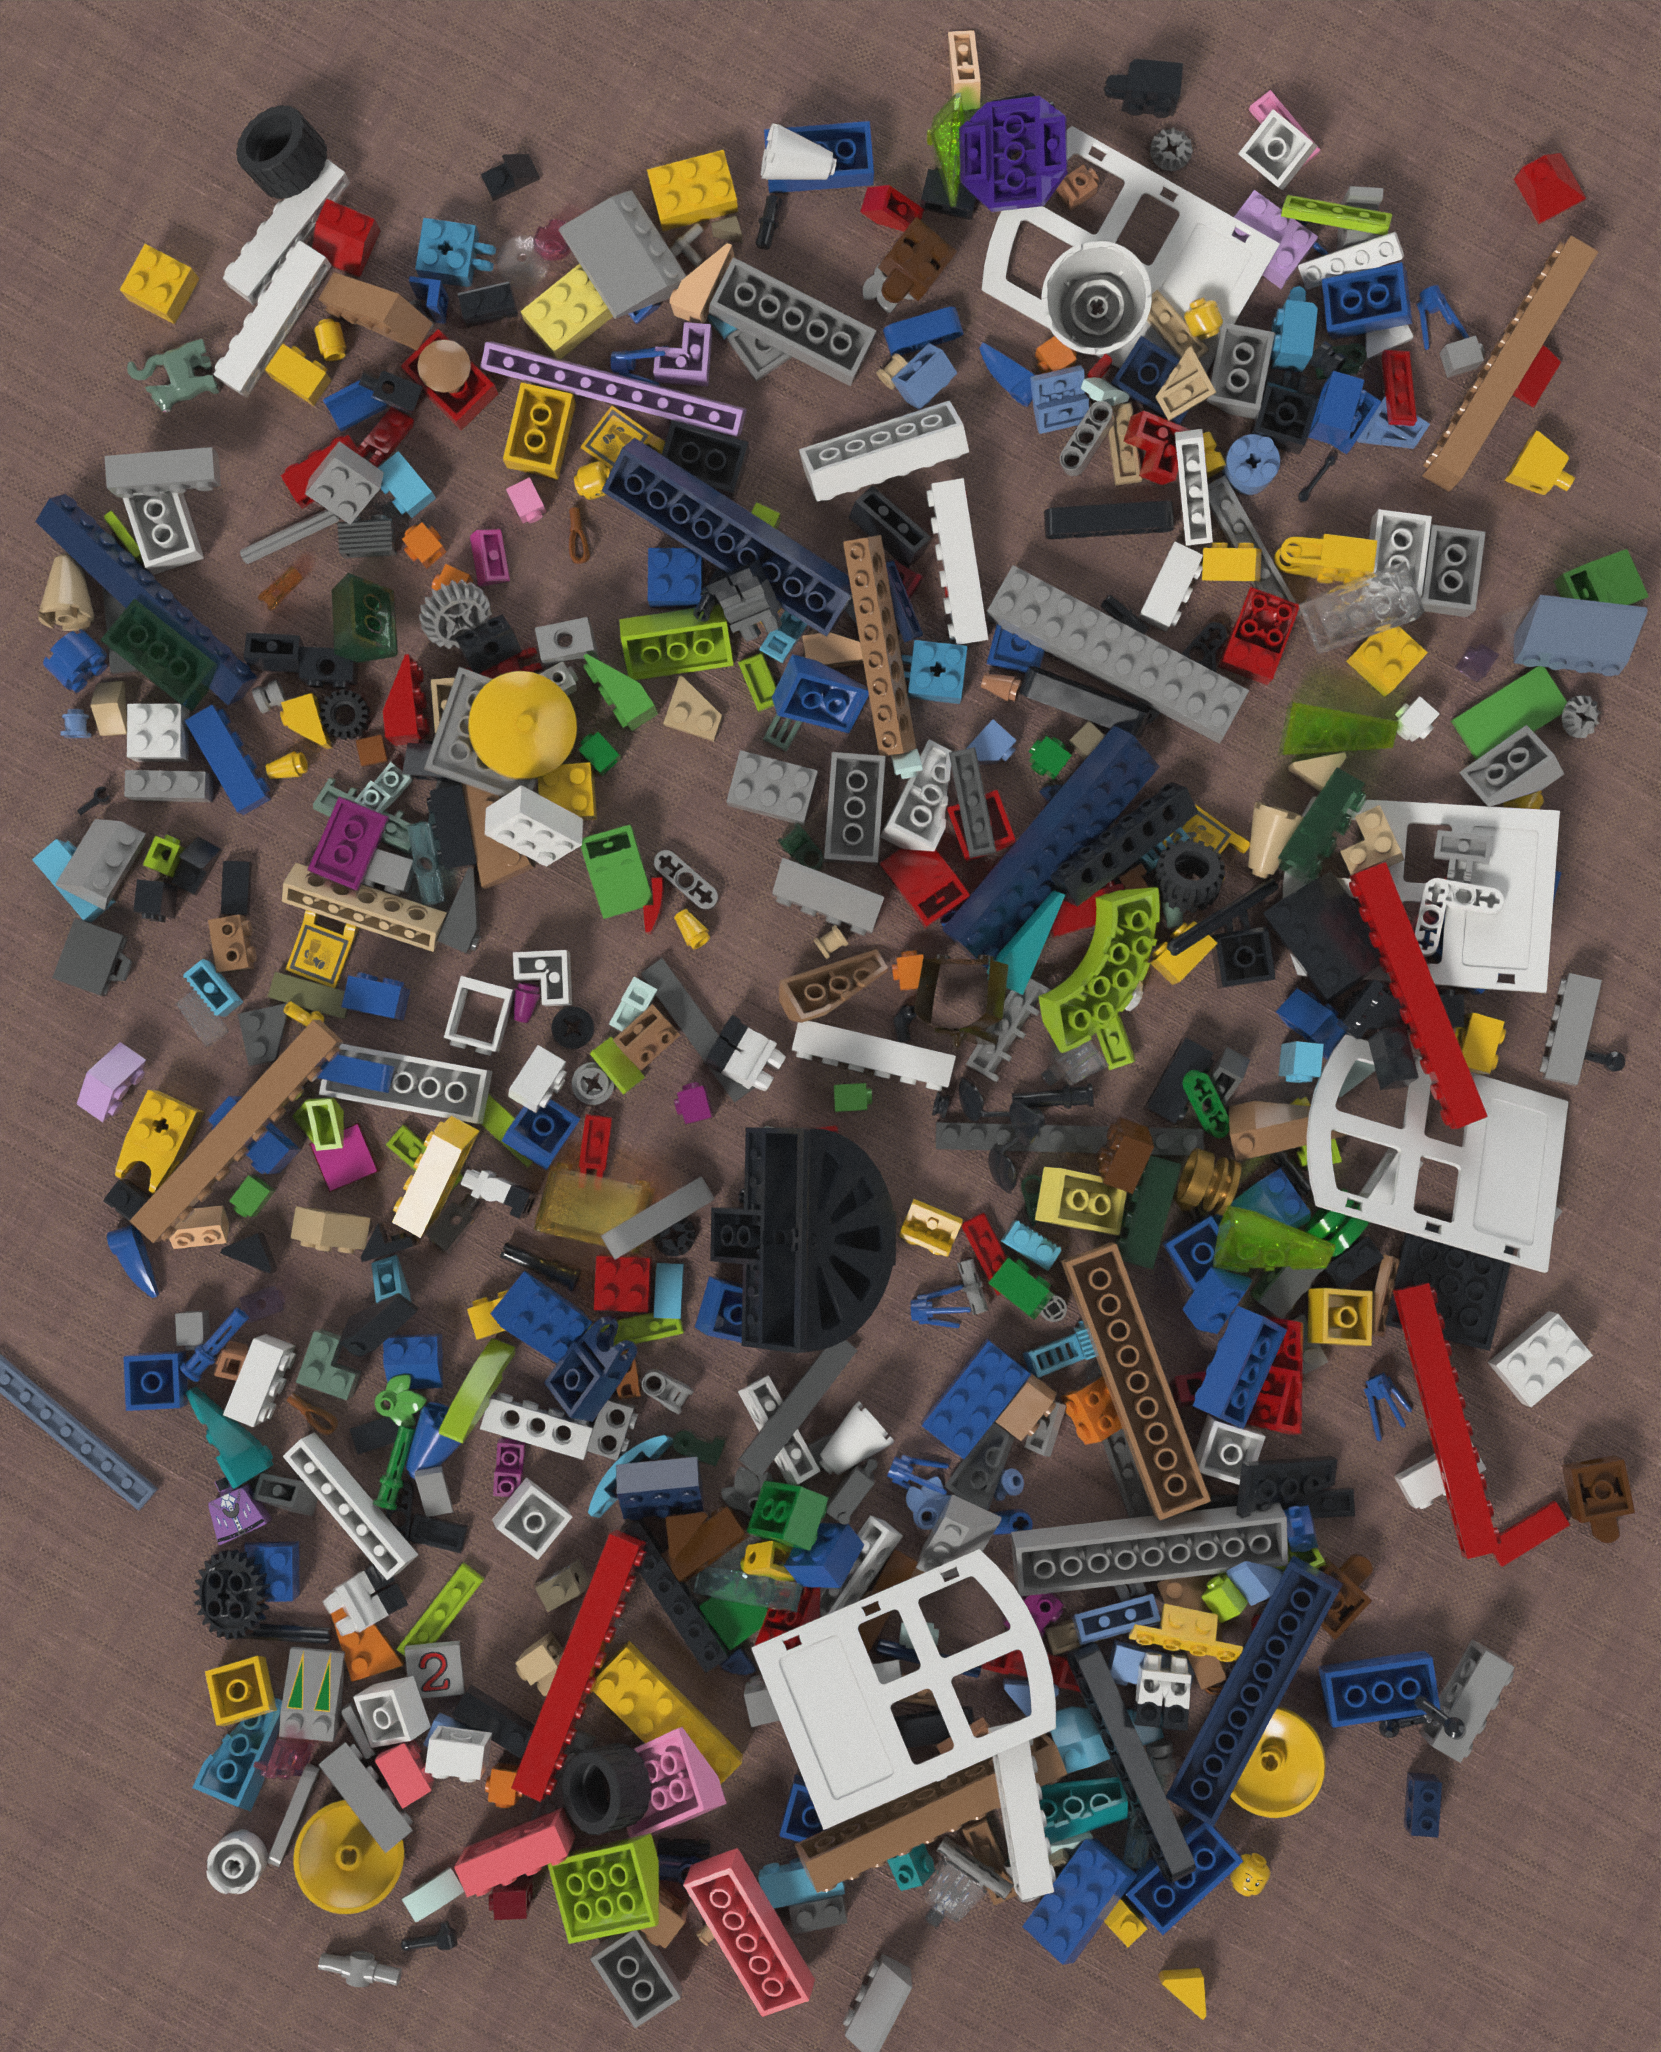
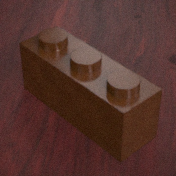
(708, 1544)

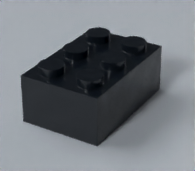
(708, 456)

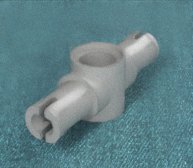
(360, 1969)

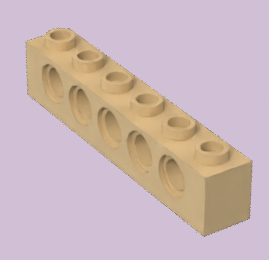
(364, 908)

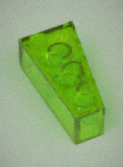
(1327, 730)

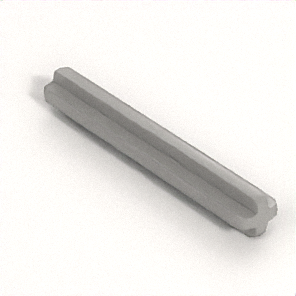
(288, 536)

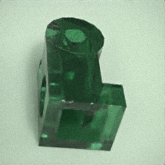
(691, 1445)

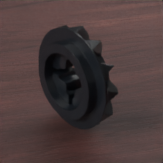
(560, 1027)
(684, 1242)

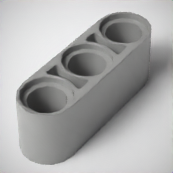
(1087, 425)

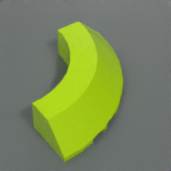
(1108, 971)

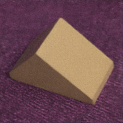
(110, 708)
(1317, 770)

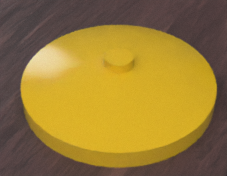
(522, 725)
(1283, 1768)
(342, 1863)

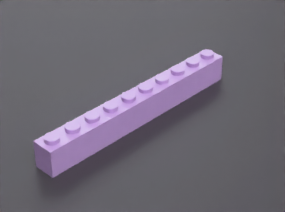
(613, 388)

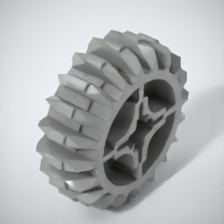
(458, 608)

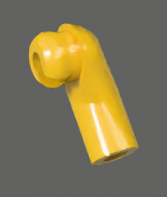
(301, 1015)

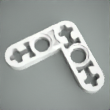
(1449, 899)

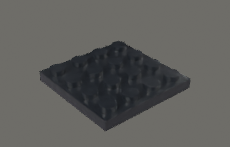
(1465, 1283)

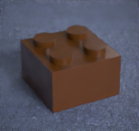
(1124, 1154)

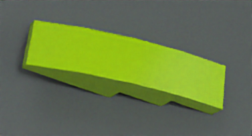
(476, 1390)

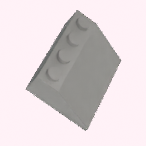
(623, 254)
(827, 896)

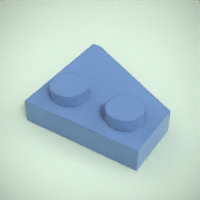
(1381, 433)

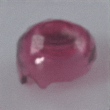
(550, 243)

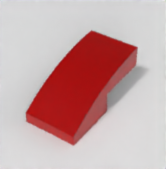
(653, 912)

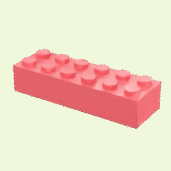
(749, 1932)

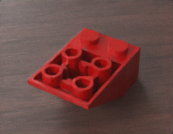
(1259, 636)
(405, 706)
(925, 883)
(779, 1621)

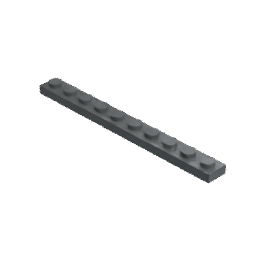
(1058, 1138)

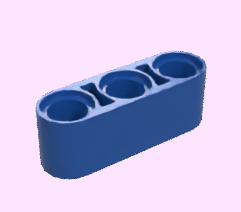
(918, 331)
(358, 1073)

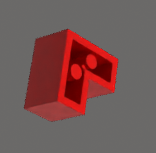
(1159, 441)

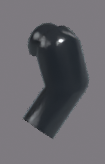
(902, 1020)

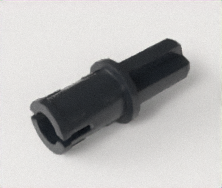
(768, 222)
(1123, 615)

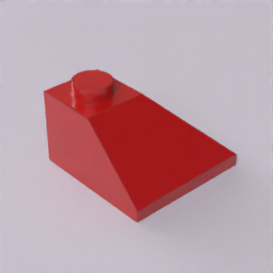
(1549, 187)

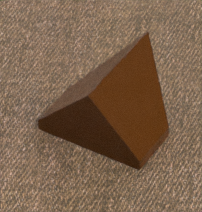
(681, 1530)

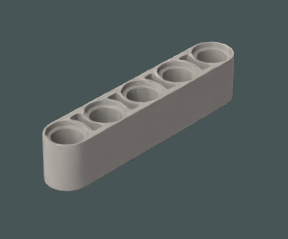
(657, 1217)

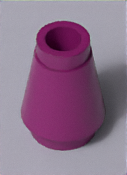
(525, 1001)

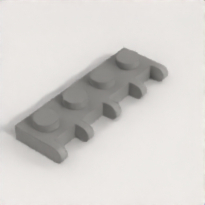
(1015, 1013)

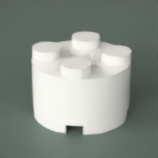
(252, 1859)

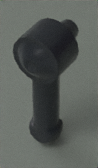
(1611, 1061)
(1453, 1726)
(1391, 1727)
(444, 1939)

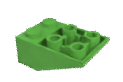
(1604, 580)
(627, 695)
(616, 871)

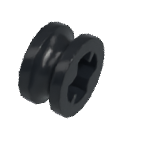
(940, 1105)

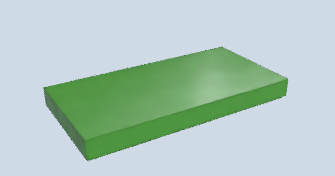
(1526, 701)

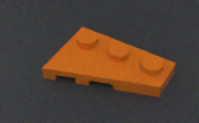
(366, 1651)

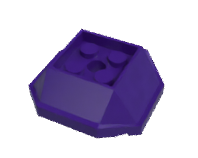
(1000, 131)

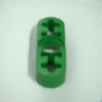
(1197, 1098)

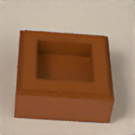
(371, 750)

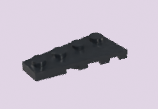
(1281, 1480)

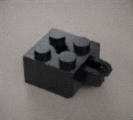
(1147, 87)
(1292, 403)
(1254, 944)

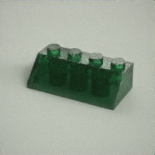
(161, 654)

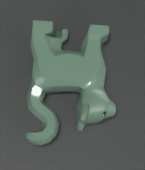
(180, 367)

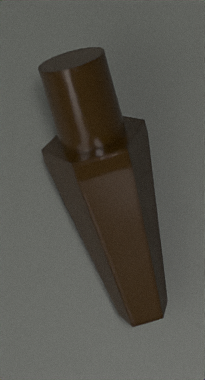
(1192, 1210)

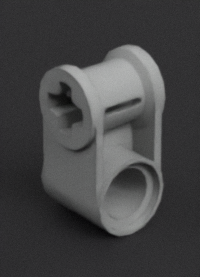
(667, 1391)

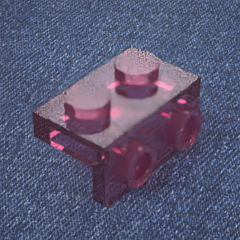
(287, 1759)

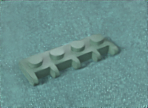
(395, 831)

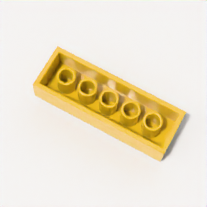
(656, 1707)

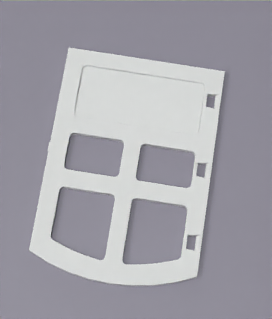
(1193, 262)
(1519, 867)
(1504, 1164)
(842, 1714)

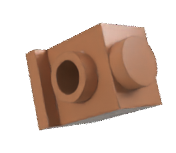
(1074, 194)
(231, 1360)

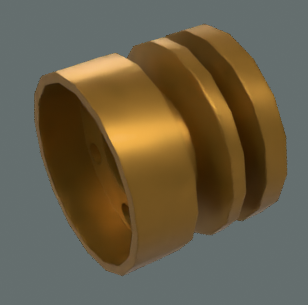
(1203, 1179)

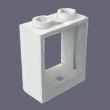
(457, 1008)
(1382, 1180)

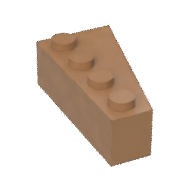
(375, 310)
(494, 860)

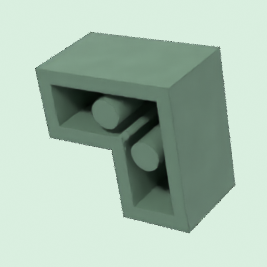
(322, 1370)

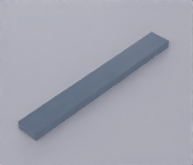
(74, 1436)

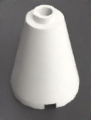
(795, 157)
(854, 1441)

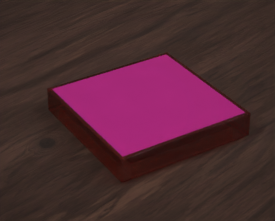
(346, 1164)

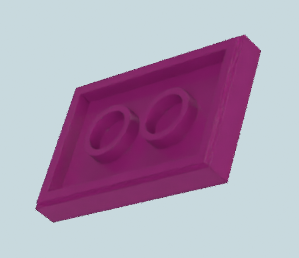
(348, 843)

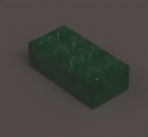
(1322, 825)
(1148, 1212)

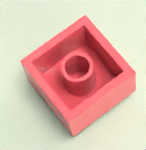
(405, 1771)

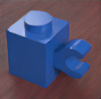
(1300, 1529)

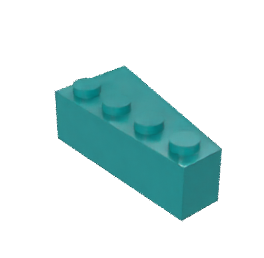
(1082, 1806)

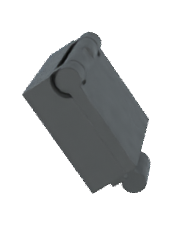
(92, 958)
(851, 1490)

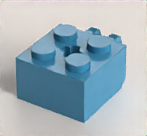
(462, 247)
(1294, 332)
(926, 657)

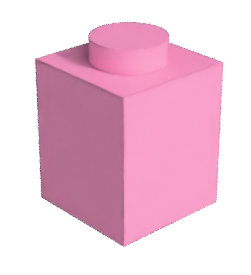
(526, 501)

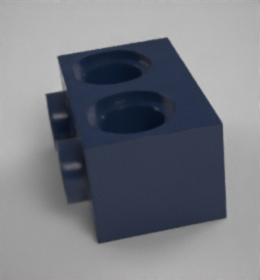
(1422, 1804)

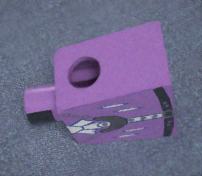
(236, 1511)

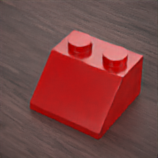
(345, 237)

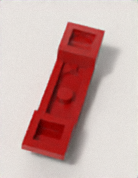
(1014, 1663)

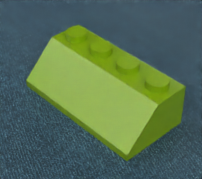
(675, 643)

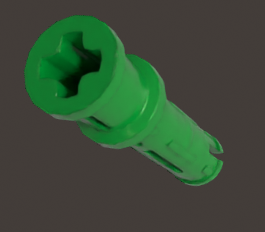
(392, 1479)

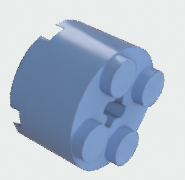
(1258, 451)

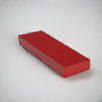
(1399, 387)
(985, 1245)
(1530, 1532)

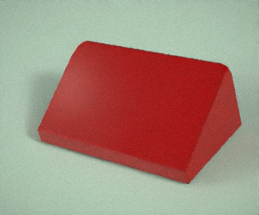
(1537, 377)

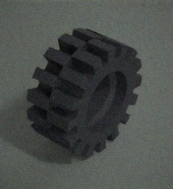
(334, 703)

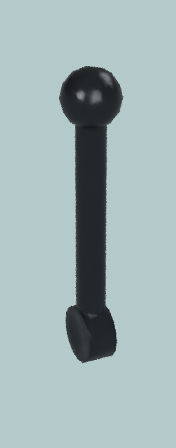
(1304, 495)

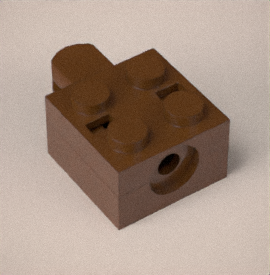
(914, 262)
(1598, 1494)
(1350, 1599)

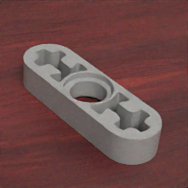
(706, 887)

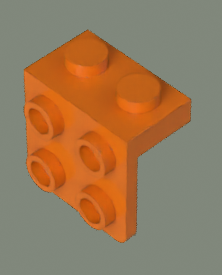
(1092, 1412)

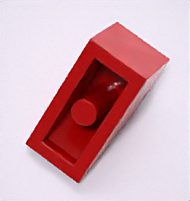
(890, 207)

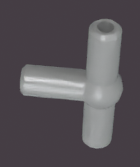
(682, 245)

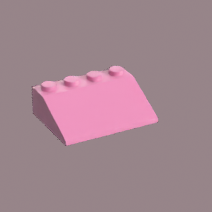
(680, 1783)

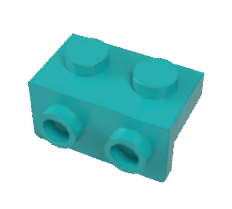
(913, 1868)

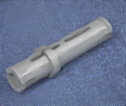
(981, 1872)

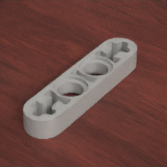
(293, 1815)

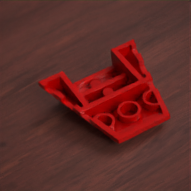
(1280, 1397)

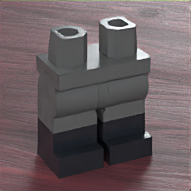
(747, 600)

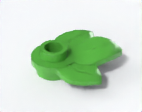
(402, 1400)

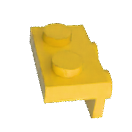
(930, 1228)

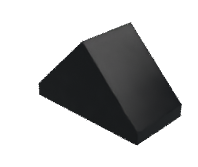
(253, 1252)

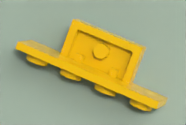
(1187, 1631)

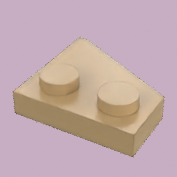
(1185, 386)
(692, 712)

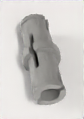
(972, 1286)

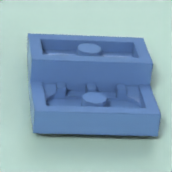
(1059, 399)

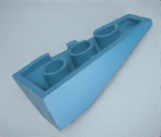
(230, 1769)

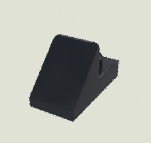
(510, 176)
(196, 865)
(379, 1244)

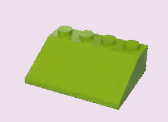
(608, 1888)

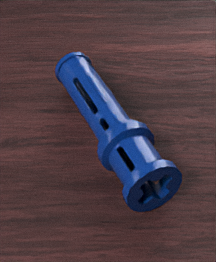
(205, 1354)

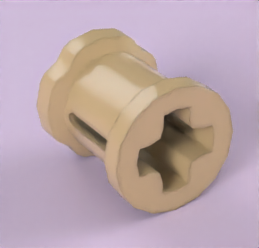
(891, 370)
(830, 942)

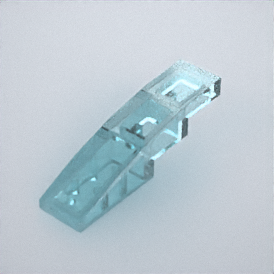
(748, 1589)

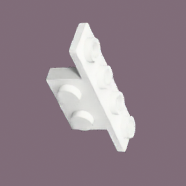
(1352, 259)

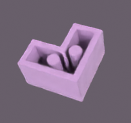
(686, 364)
(109, 1081)

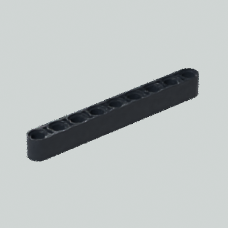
(1131, 1762)

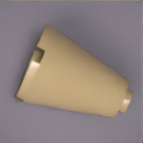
(66, 596)
(1269, 835)

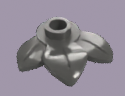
(746, 1490)

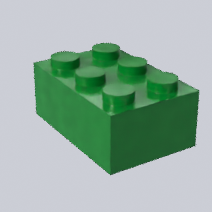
(787, 1515)

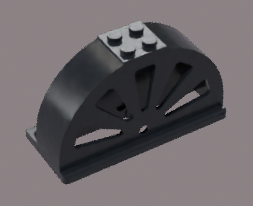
(809, 1239)

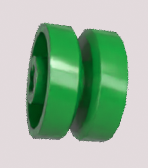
(1336, 1227)

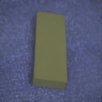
(308, 995)

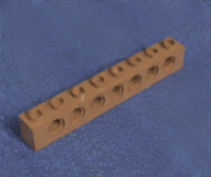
(879, 645)

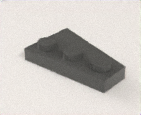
(982, 1468)

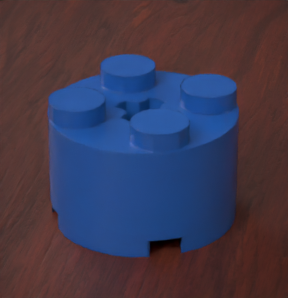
(76, 660)

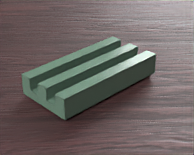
(776, 742)

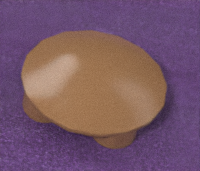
(444, 366)

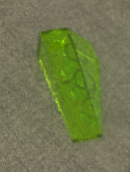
(945, 144)
(1258, 1241)

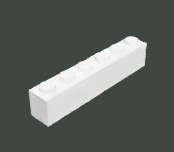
(290, 222)
(272, 318)
(958, 561)
(873, 1053)
(350, 1505)
(1023, 1820)

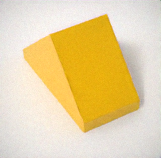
(1187, 1987)

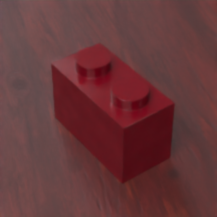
(513, 1899)

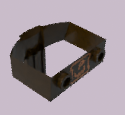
(995, 998)

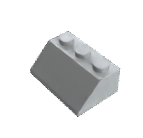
(1240, 369)
(101, 861)
(957, 1532)
(878, 2004)

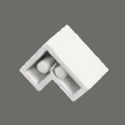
(552, 969)
(538, 1080)

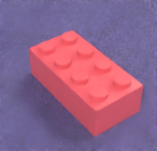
(515, 1852)

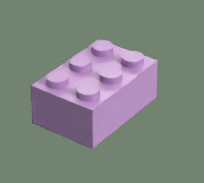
(1293, 237)

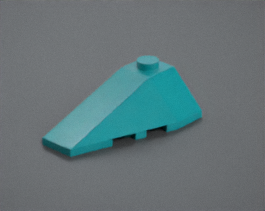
(1026, 945)
(240, 1452)

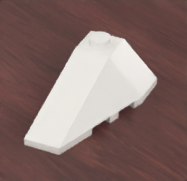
(921, 808)

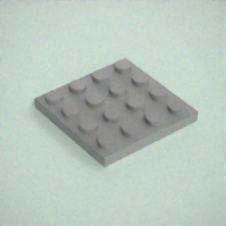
(452, 749)

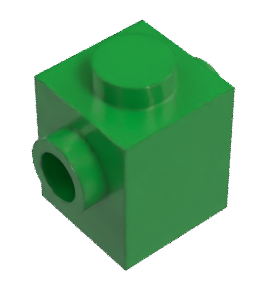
(1048, 757)

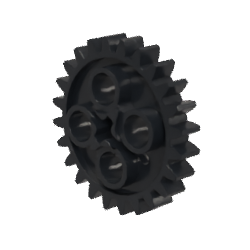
(232, 1594)

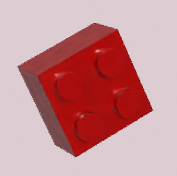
(1000, 825)
(623, 1283)

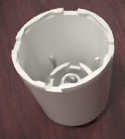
(1091, 276)

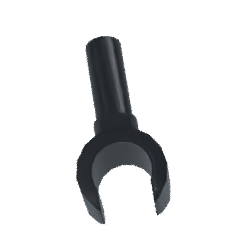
(95, 801)

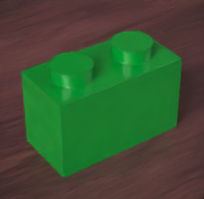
(1021, 1288)

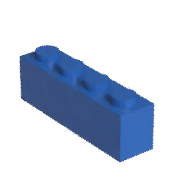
(228, 760)

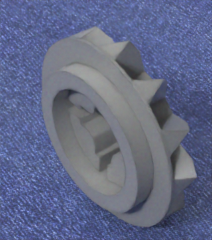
(1168, 160)
(1572, 723)
(580, 1086)

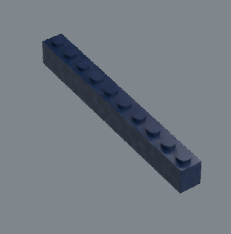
(129, 580)

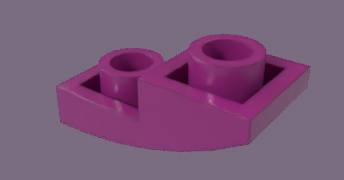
(509, 1466)

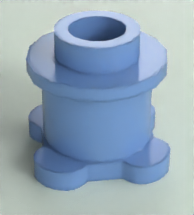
(75, 724)
(1010, 1483)

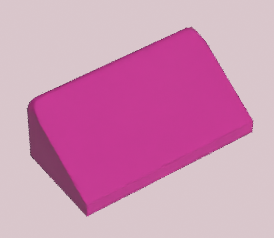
(489, 557)

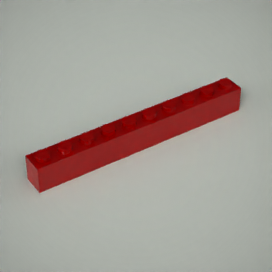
(1418, 996)
(1446, 1420)
(578, 1665)

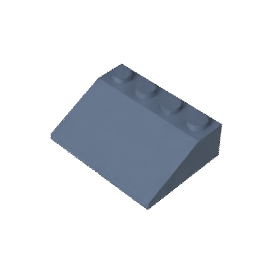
(1578, 635)

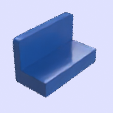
(434, 294)
(352, 405)

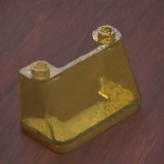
(589, 1205)

